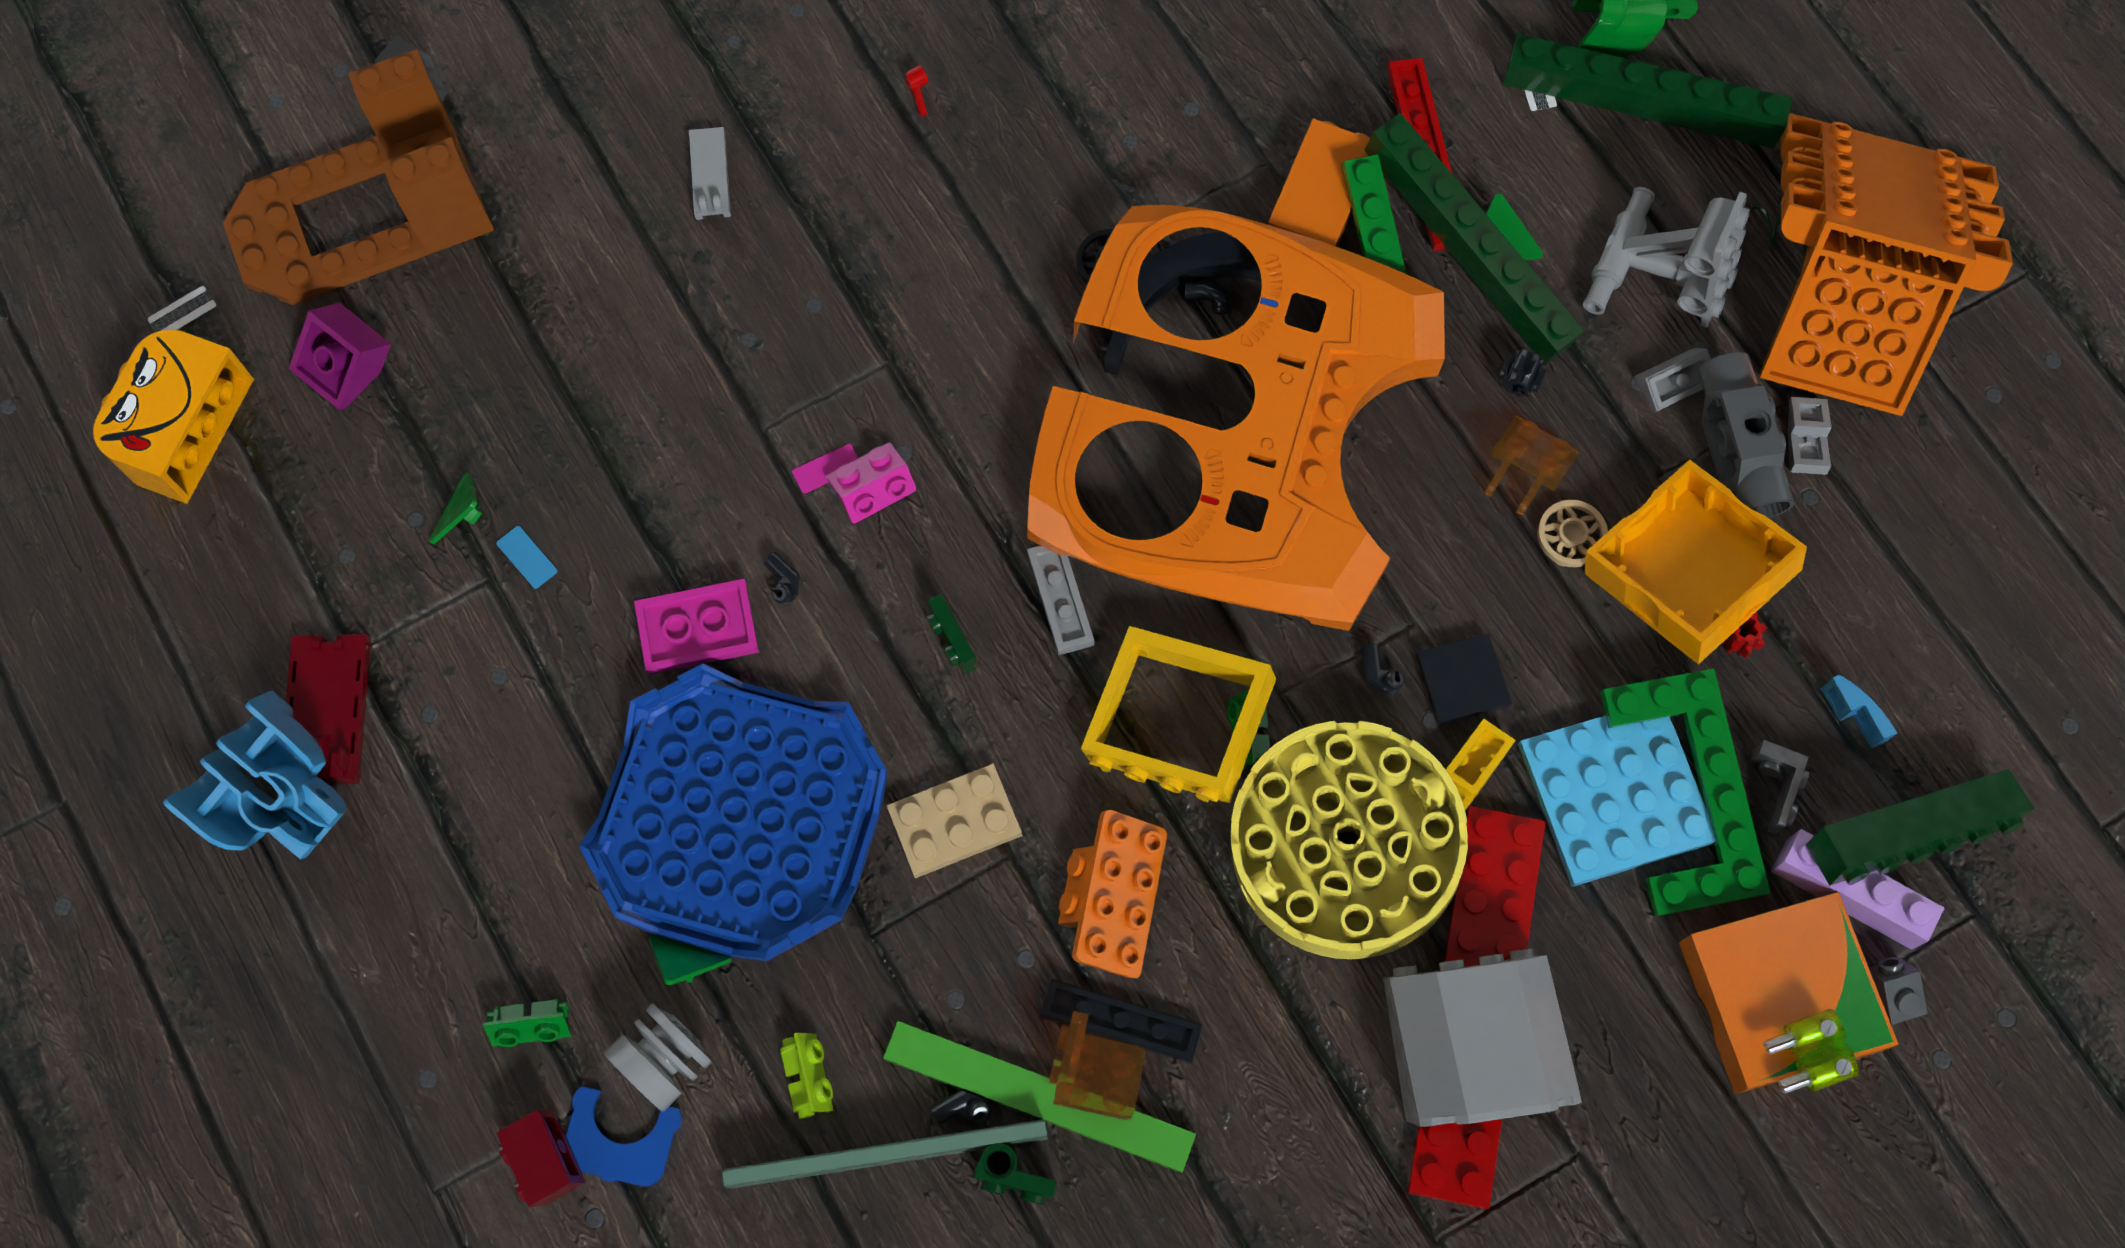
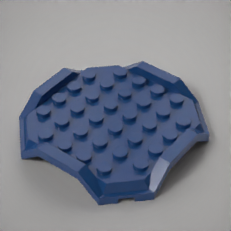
(736, 816)

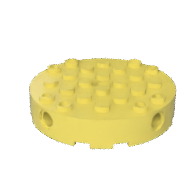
(1337, 894)

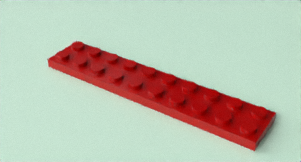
(1487, 918)

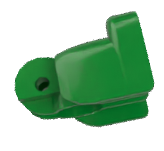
(1629, 25)

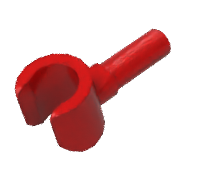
(915, 80)

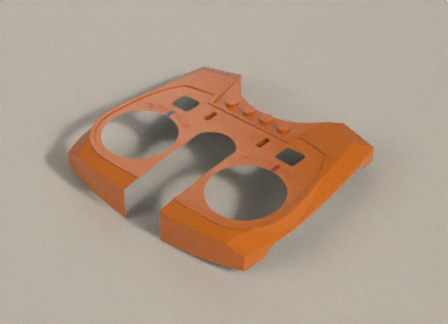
(1312, 548)

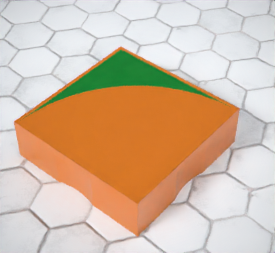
(1776, 972)

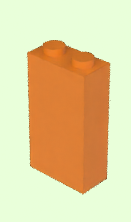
(1315, 191)

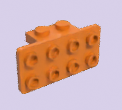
(1114, 893)

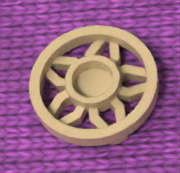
(1570, 532)

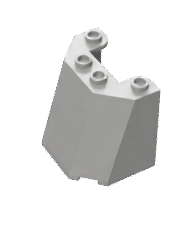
(1480, 1040)

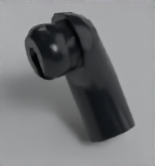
(787, 578)
(962, 1104)

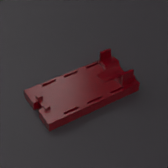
(324, 696)

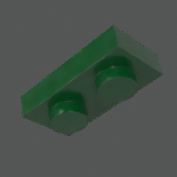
(957, 648)

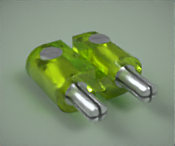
(1819, 1051)

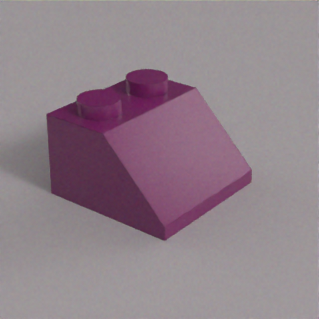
(338, 354)

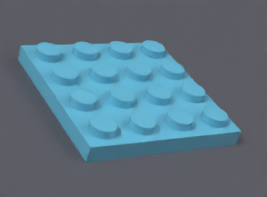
(1616, 796)

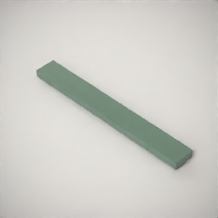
(883, 1154)

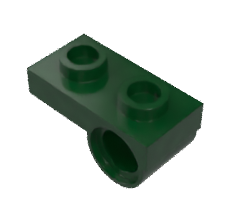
(1032, 1187)

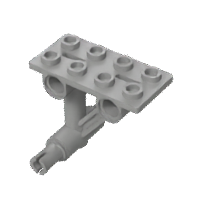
(1702, 272)

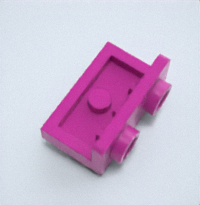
(872, 482)

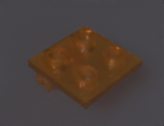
(1534, 453)

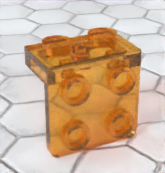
(1096, 1072)

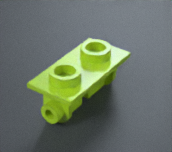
(805, 1057)

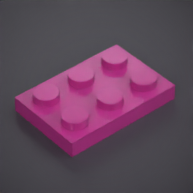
(696, 626)

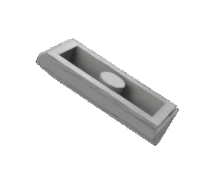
(1673, 378)

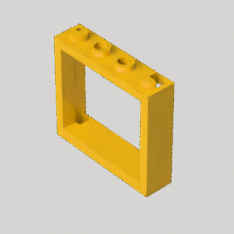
(1195, 658)

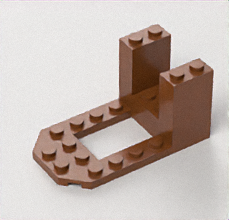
(423, 167)

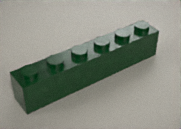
(1919, 827)

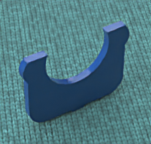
(633, 1163)

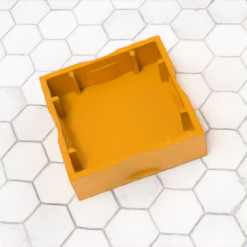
(1694, 561)

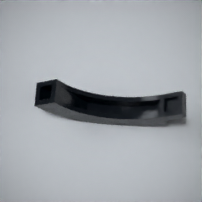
(1166, 271)

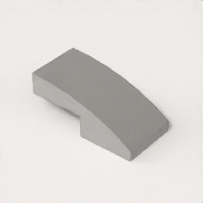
(1807, 435)

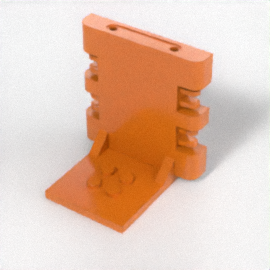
(1885, 260)

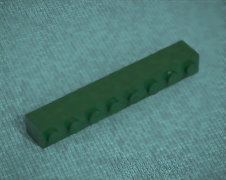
(1647, 91)
(1473, 239)

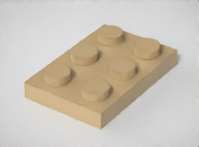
(954, 820)

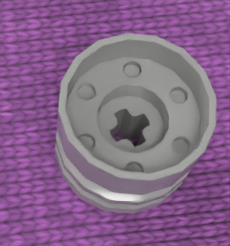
(658, 1057)

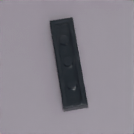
(1123, 1021)

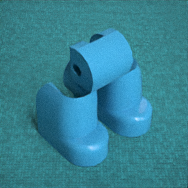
(235, 811)

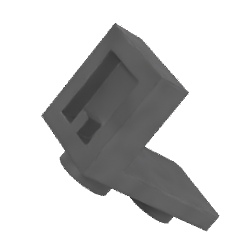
(1778, 762)

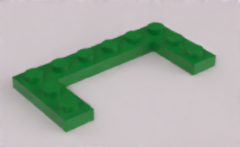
(1740, 864)

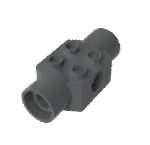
(1744, 434)

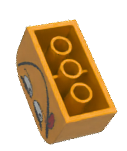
(170, 411)

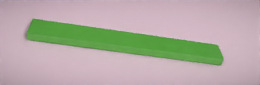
(1034, 1096)

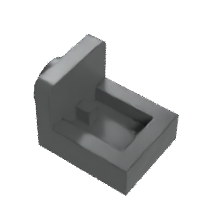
(1899, 989)

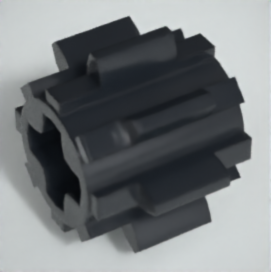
(1522, 373)

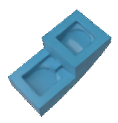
(1849, 701)

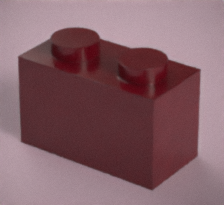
(539, 1158)

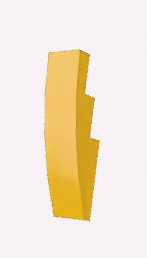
(1478, 760)

